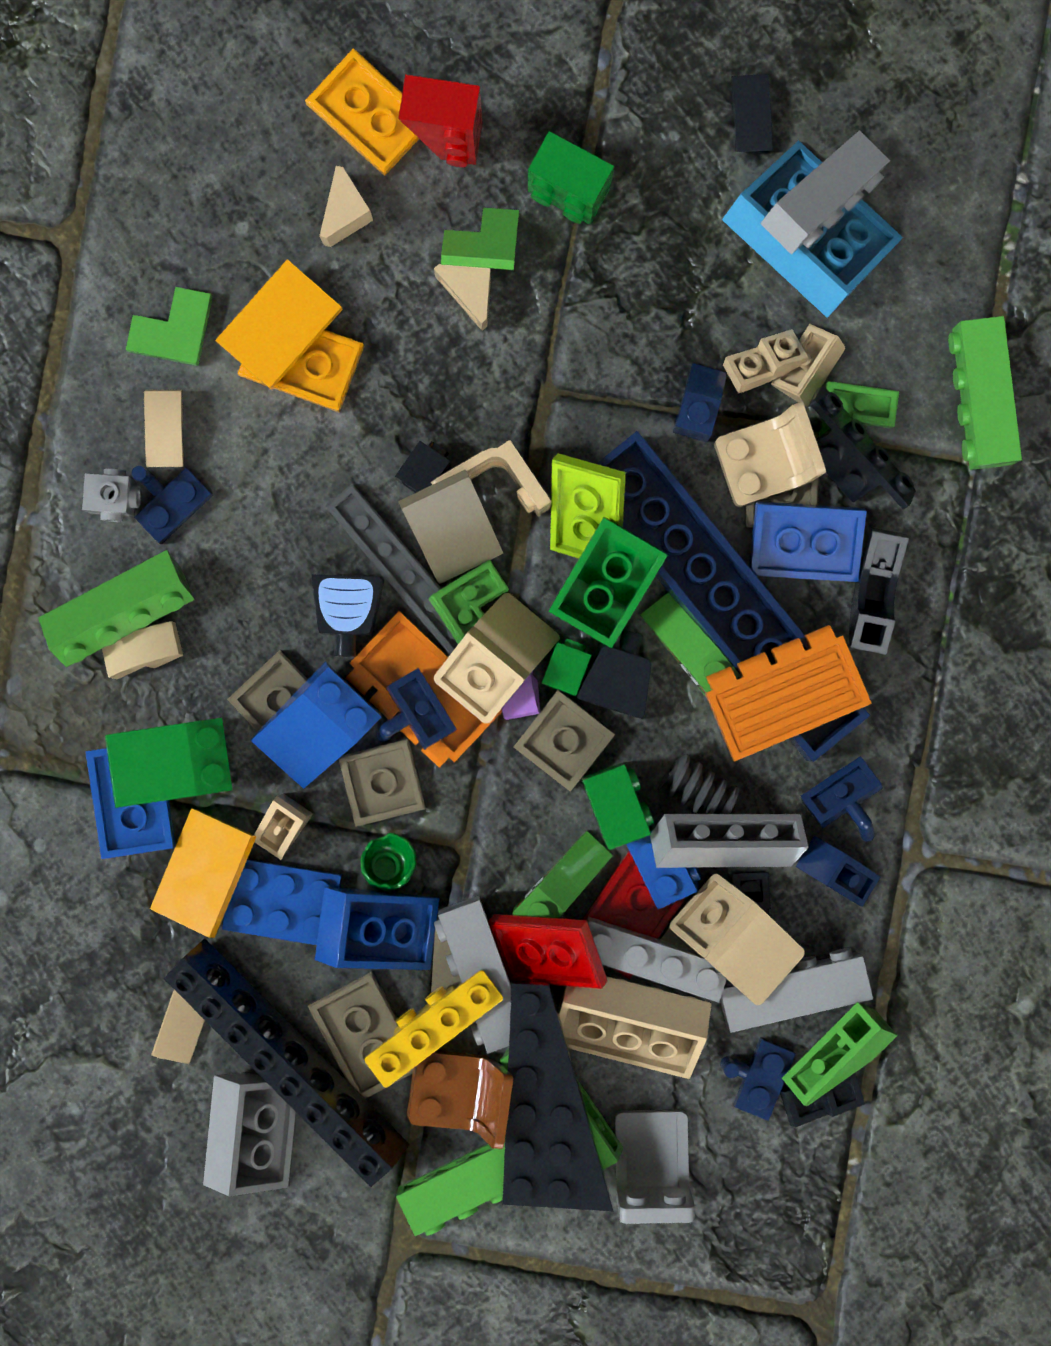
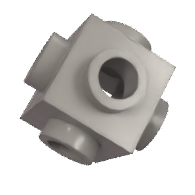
(99, 492)

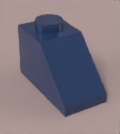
(700, 403)
(838, 871)

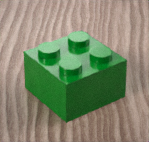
(569, 179)
(617, 806)

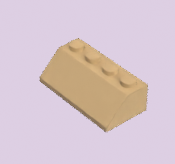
(636, 1025)

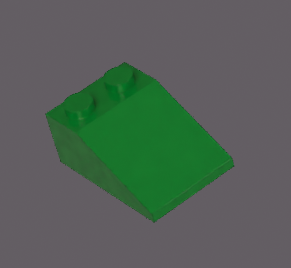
(607, 582)
(168, 762)

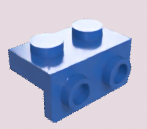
(664, 884)

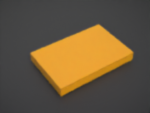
(364, 111)
(279, 324)
(321, 372)
(203, 873)

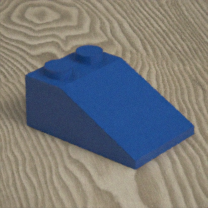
(316, 725)
(376, 929)

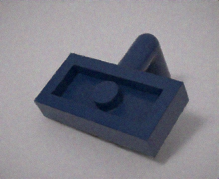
(171, 504)
(418, 709)
(843, 794)
(761, 1077)

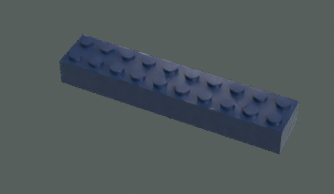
(710, 575)

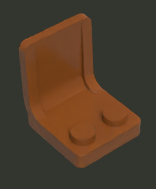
(462, 1094)

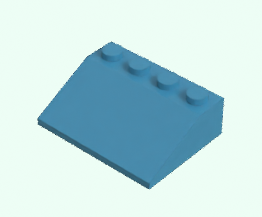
(840, 256)

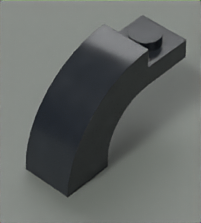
(874, 593)

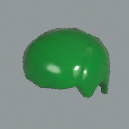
(388, 862)

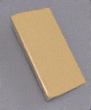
(823, 353)
(178, 1031)

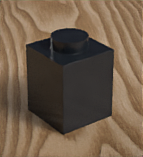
(423, 466)

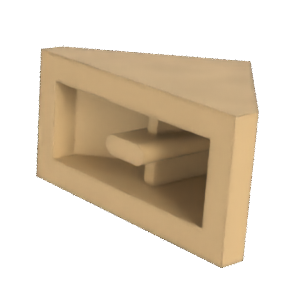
(344, 210)
(469, 288)
(281, 825)

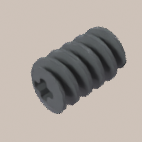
(699, 787)

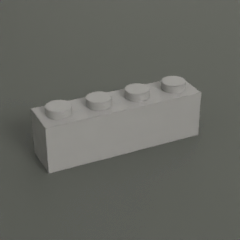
(825, 192)
(728, 840)
(475, 949)
(656, 960)
(806, 990)

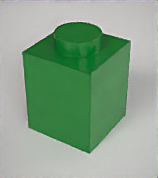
(567, 667)

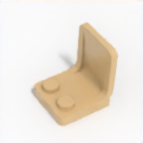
(507, 457)
(770, 457)
(496, 657)
(737, 938)

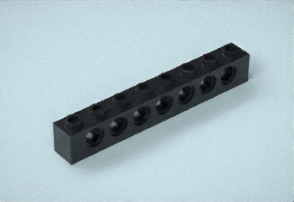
(287, 1062)

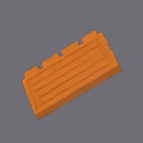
(392, 655)
(788, 696)

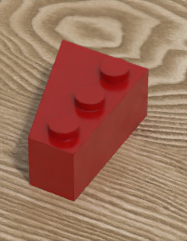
(443, 117)

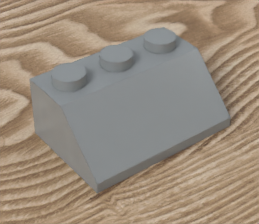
(248, 1136)

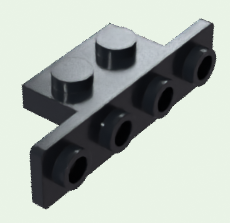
(853, 457)

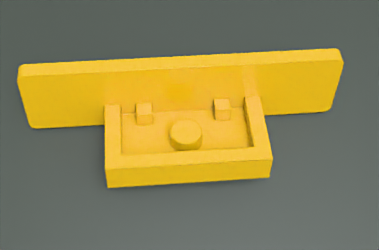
(432, 1026)

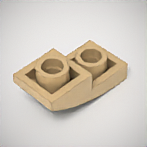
(768, 361)
(163, 428)
(142, 648)

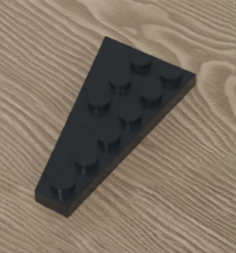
(548, 1131)

